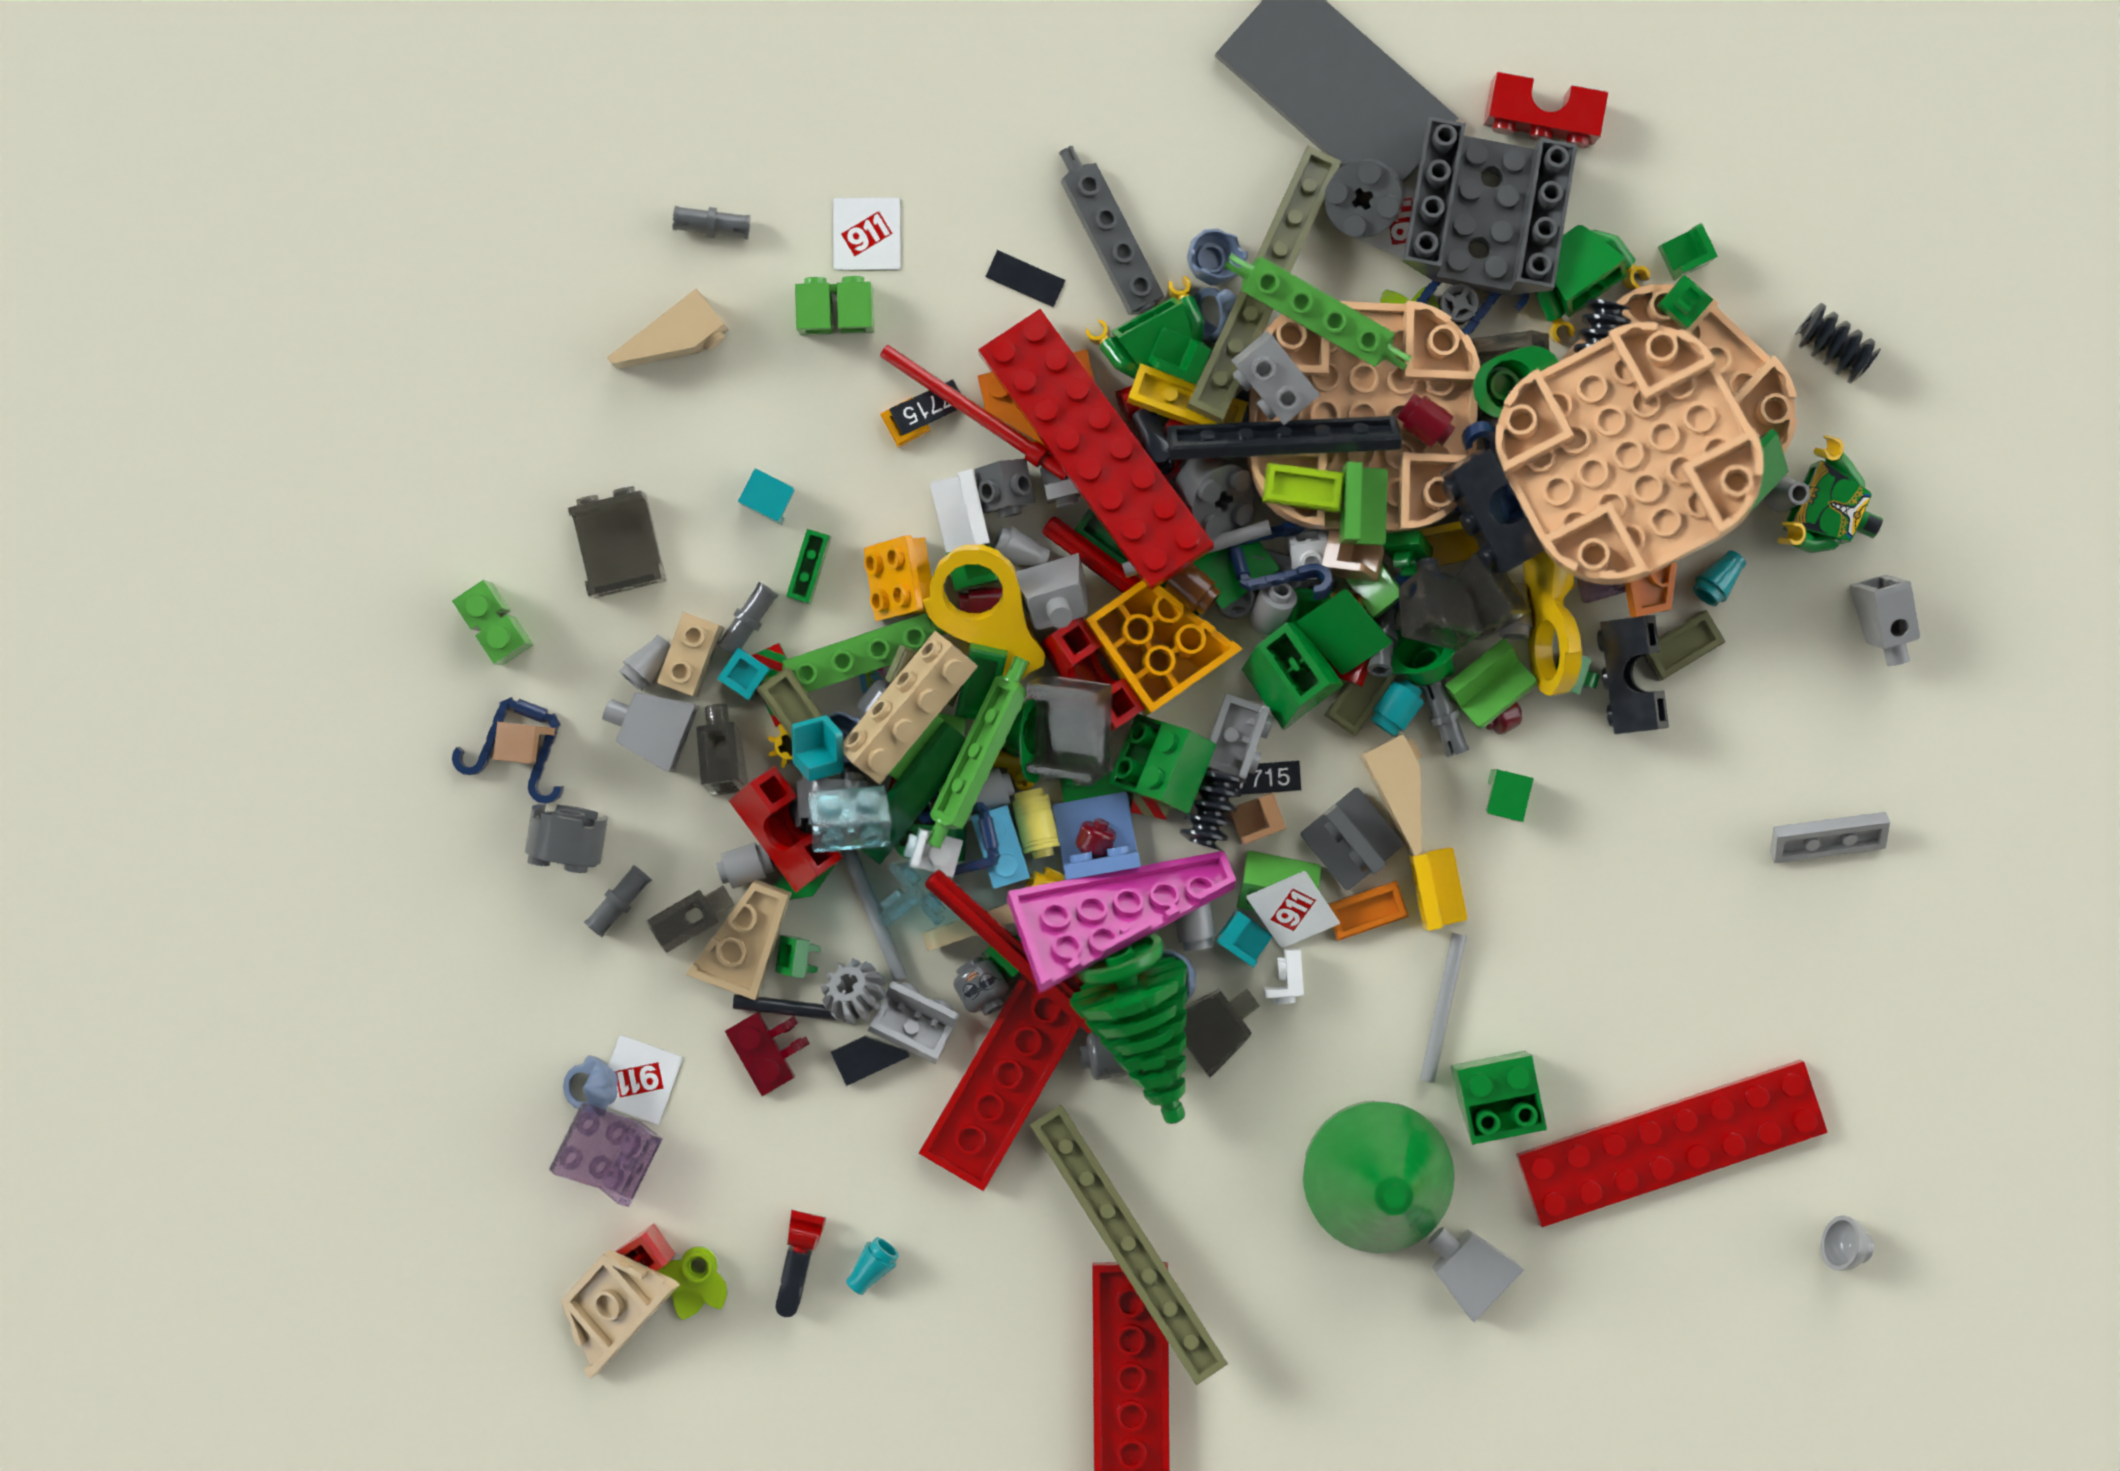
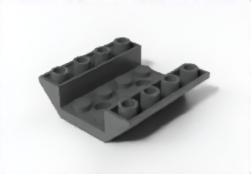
(1515, 221)

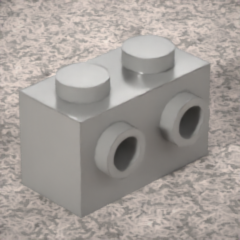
(1274, 377)

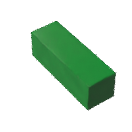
(808, 566)

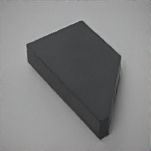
(865, 1057)

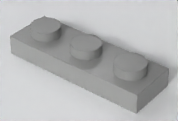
(1829, 837)

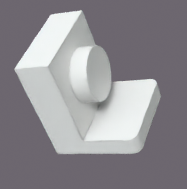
(1307, 547)
(932, 858)
(1290, 970)

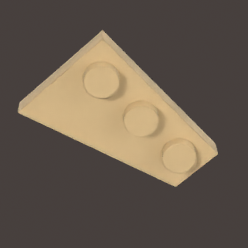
(745, 942)

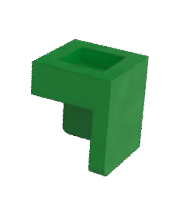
(1688, 252)
(1179, 355)
(972, 576)
(1509, 794)

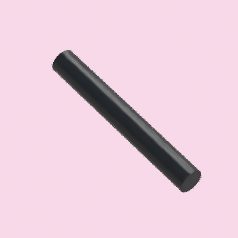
(783, 1007)

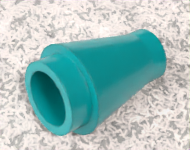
(1718, 580)
(873, 1264)

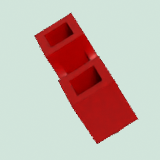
(1513, 109)
(1074, 656)
(765, 811)

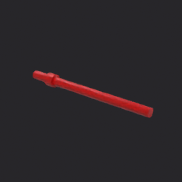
(1034, 453)

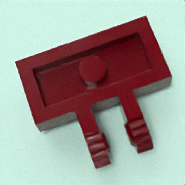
(761, 1053)

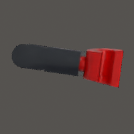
(1148, 430)
(803, 1236)

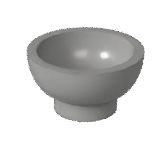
(1845, 1244)

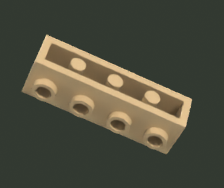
(907, 707)

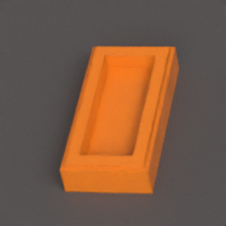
(1368, 910)

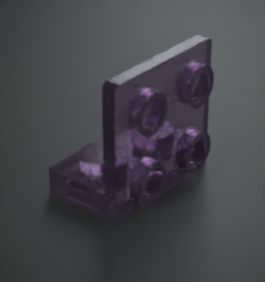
(606, 1152)

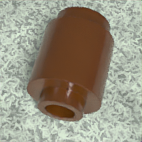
(1193, 589)

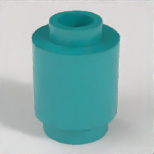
(1397, 707)

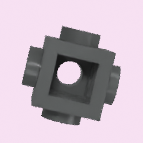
(1004, 487)

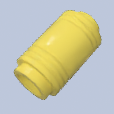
(1035, 823)

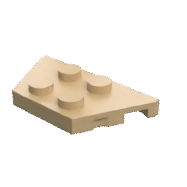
(613, 1305)

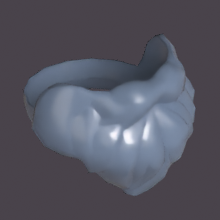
(1225, 301)
(600, 1086)

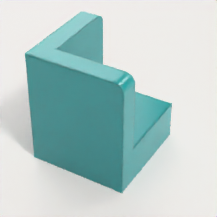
(766, 496)
(744, 674)
(817, 748)
(1243, 938)

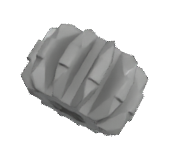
(853, 991)

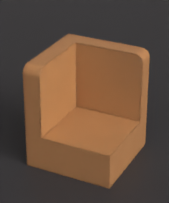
(1352, 560)
(518, 742)
(1257, 818)

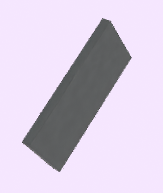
(1332, 83)

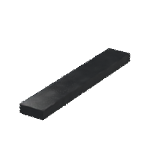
(1279, 439)

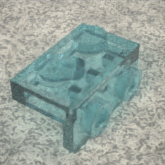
(849, 818)

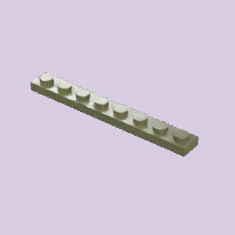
(1248, 315)
(1129, 1245)

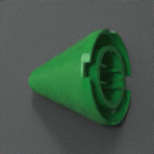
(1378, 1176)

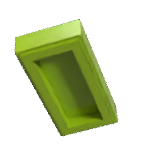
(1303, 487)

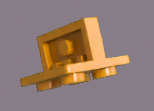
(898, 576)

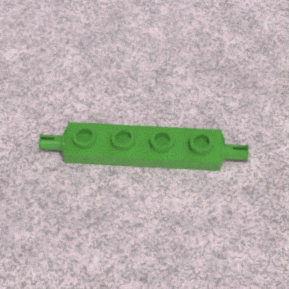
(1317, 311)
(859, 653)
(978, 753)

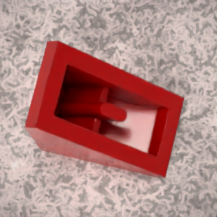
(648, 1249)

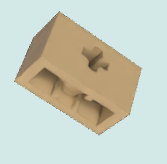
(690, 654)

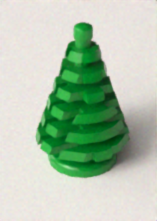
(1140, 1015)

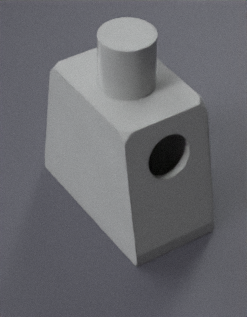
(1054, 592)
(1887, 615)
(653, 727)
(1472, 1270)

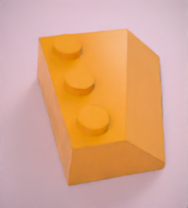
(1157, 644)

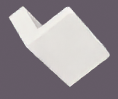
(959, 511)

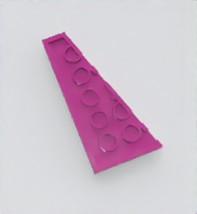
(1094, 916)

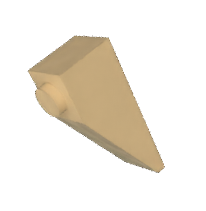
(678, 332)
(1398, 781)

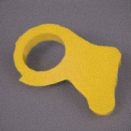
(1545, 592)
(999, 627)

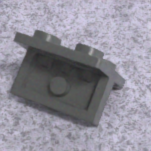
(1352, 839)

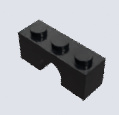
(1471, 487)
(1630, 706)

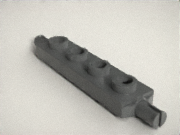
(1110, 235)

